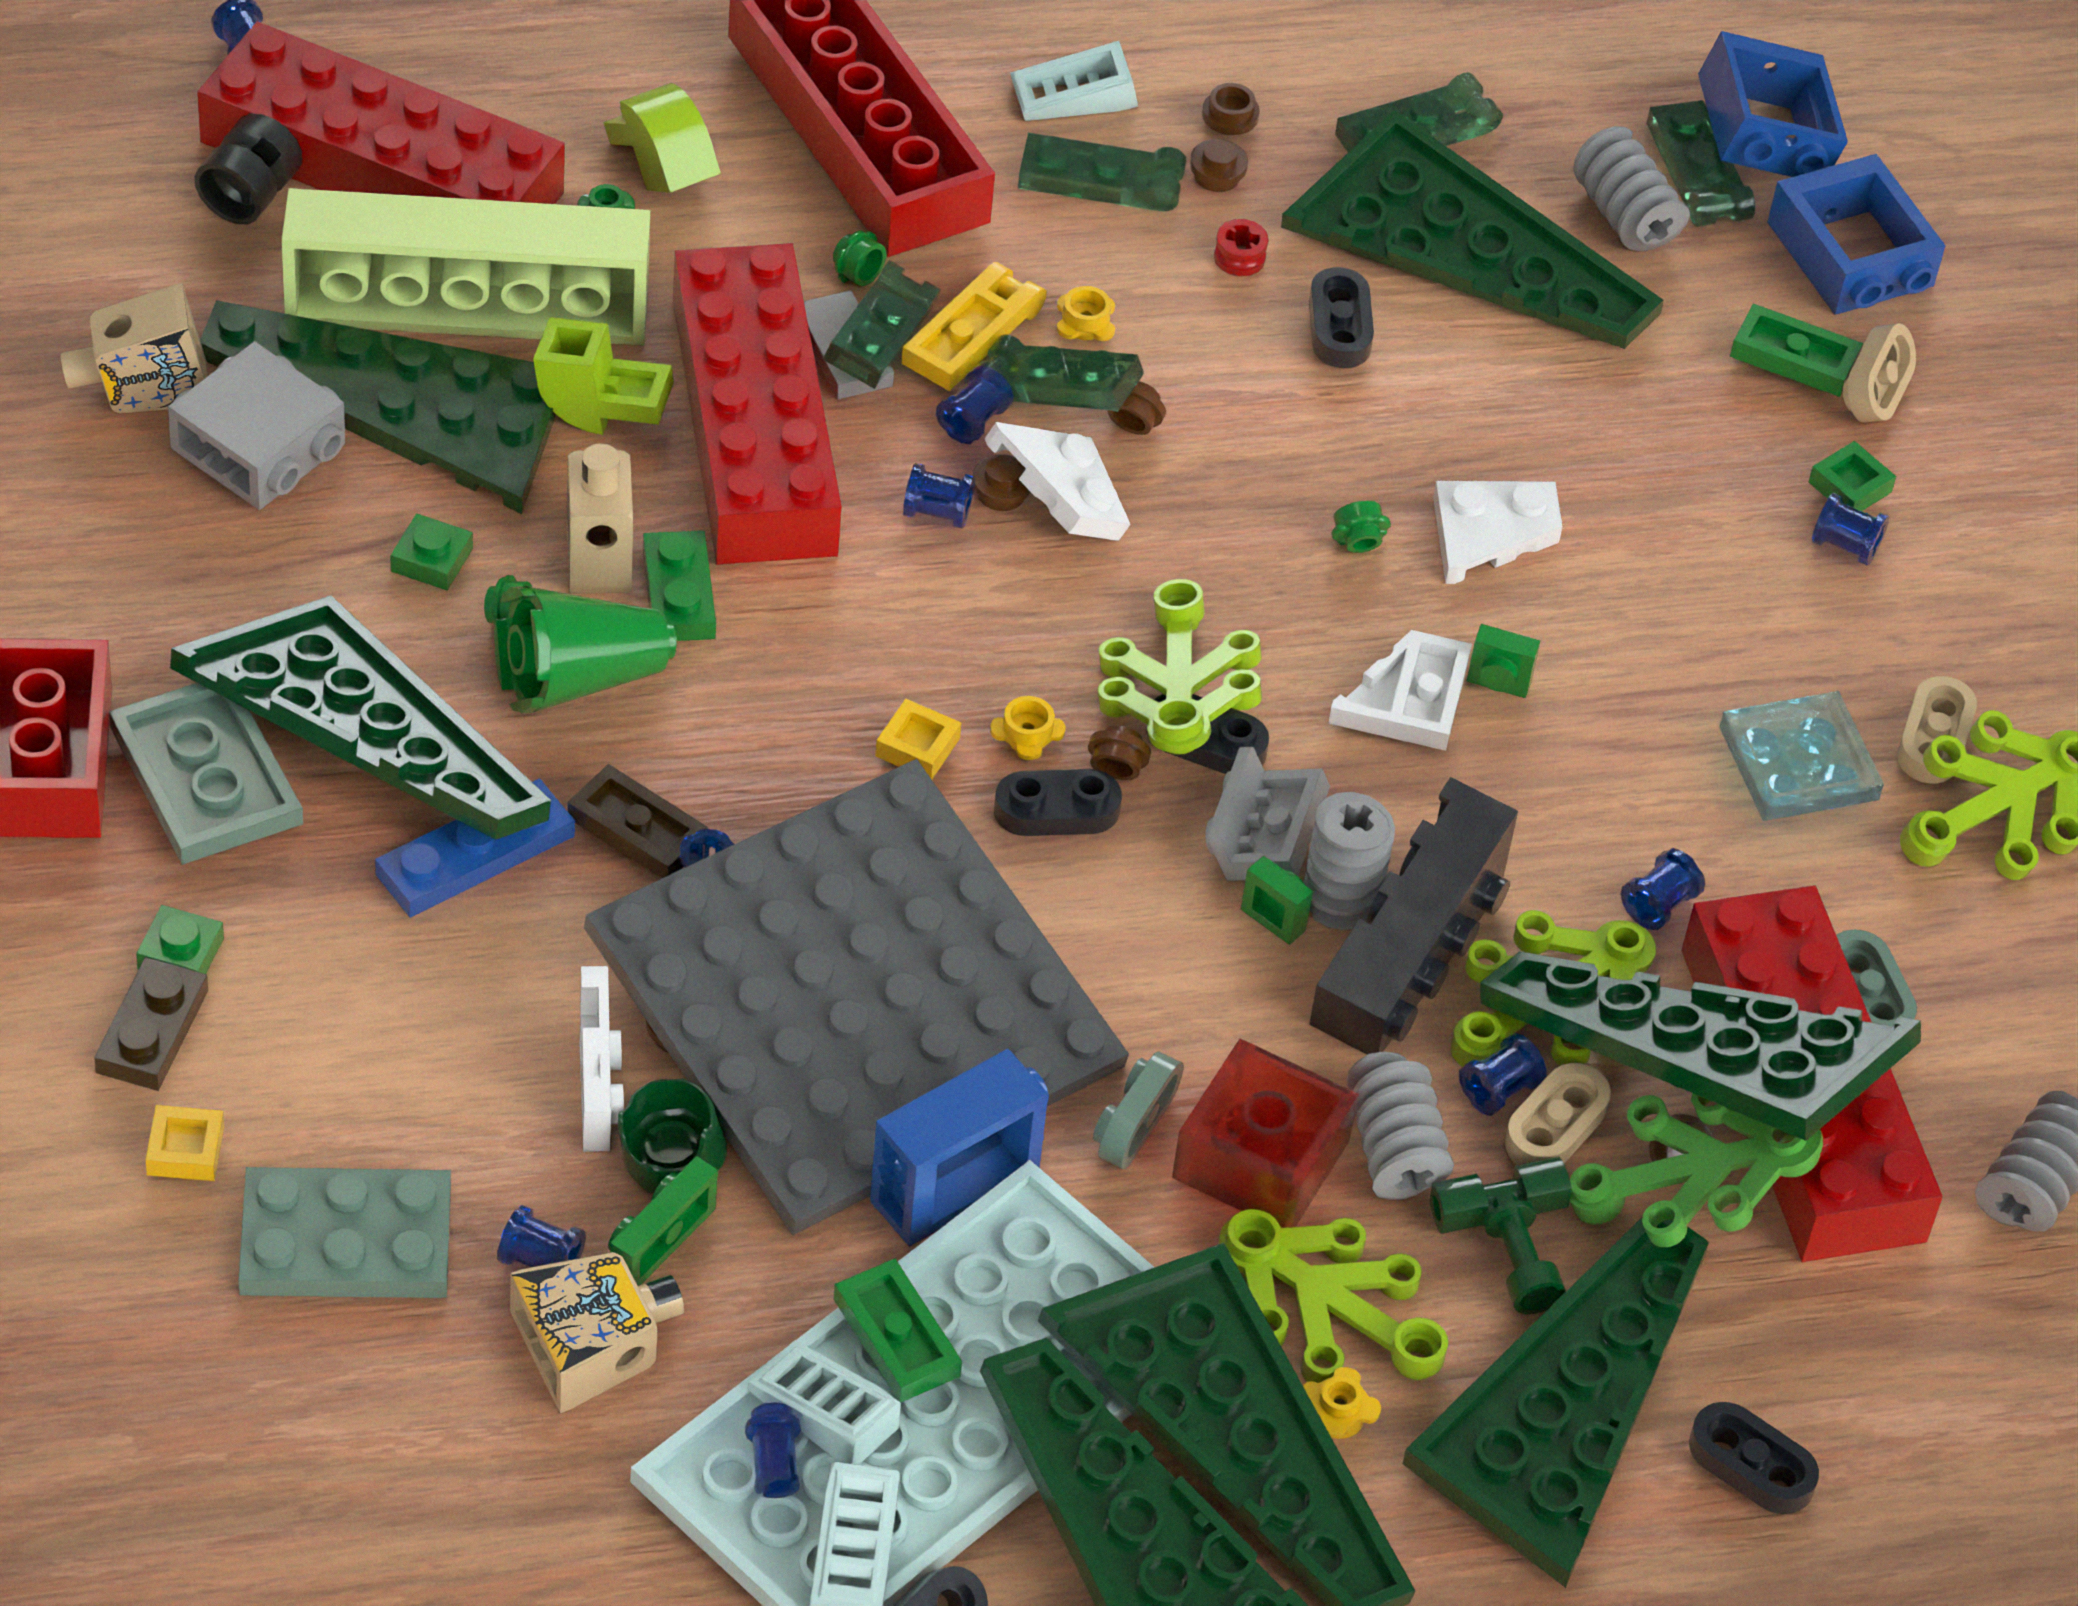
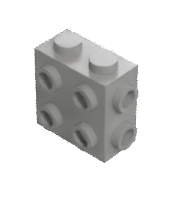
(257, 425)

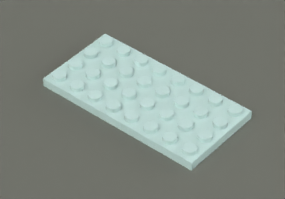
(953, 1452)

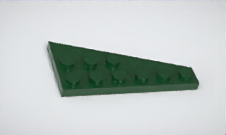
(1445, 220)
(408, 394)
(355, 698)
(1712, 1041)
(1219, 1393)
(1552, 1415)
(1117, 1508)

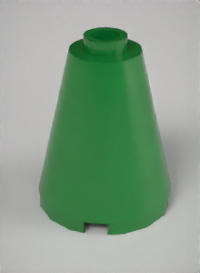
(575, 646)

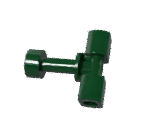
(1507, 1213)

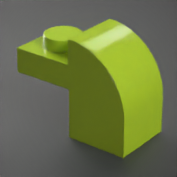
(666, 138)
(589, 385)

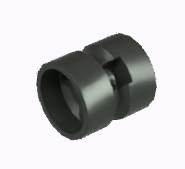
(248, 169)

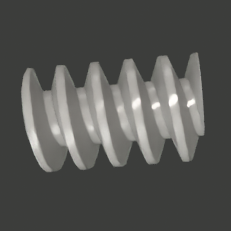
(1630, 190)
(1348, 858)
(1399, 1125)
(2036, 1168)

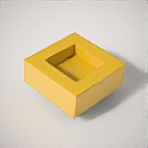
(918, 735)
(185, 1143)

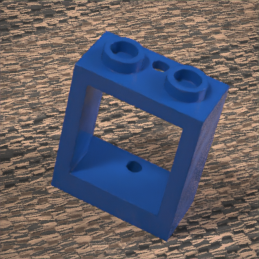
(1796, 82)
(1843, 191)
(956, 1144)

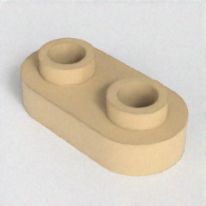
(1880, 373)
(1938, 708)
(1552, 1120)

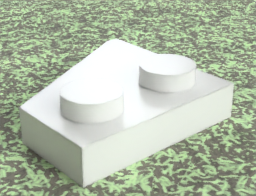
(1066, 476)
(1493, 522)
(1409, 692)
(598, 1055)

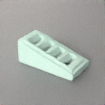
(1108, 87)
(843, 1441)
(861, 1497)

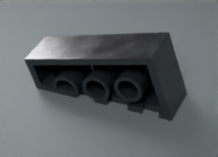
(1418, 922)

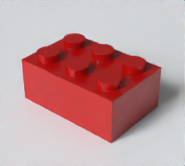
(53, 736)

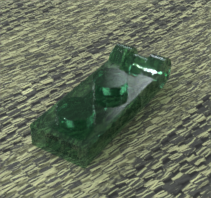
(1432, 112)
(1692, 158)
(1102, 172)
(881, 325)
(1065, 375)

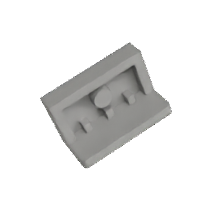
(1264, 815)

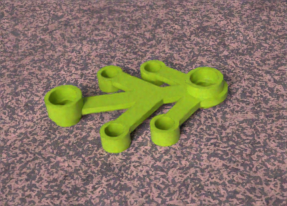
(1179, 721)
(2008, 790)
(1597, 947)
(1329, 1289)

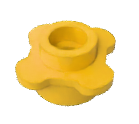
(1086, 314)
(1028, 726)
(1339, 1419)

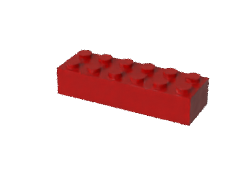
(867, 117)
(374, 128)
(756, 404)
(1872, 1172)

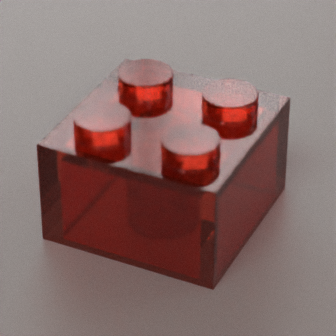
(1264, 1134)

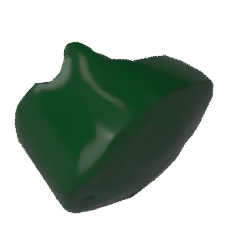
(666, 1129)

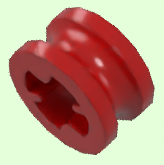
(1241, 233)

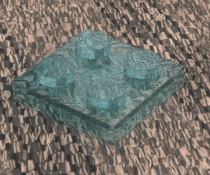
(1801, 755)

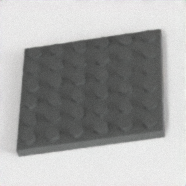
(843, 979)

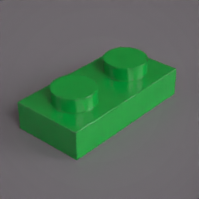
(1795, 349)
(680, 582)
(668, 1220)
(897, 1330)

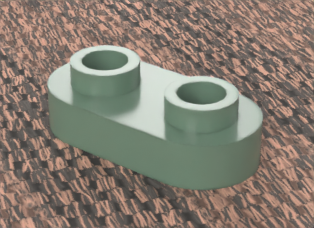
(1881, 980)
(1147, 1097)

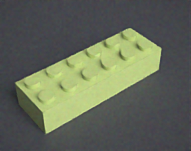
(464, 264)

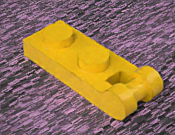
(971, 324)

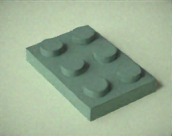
(205, 771)
(345, 1232)

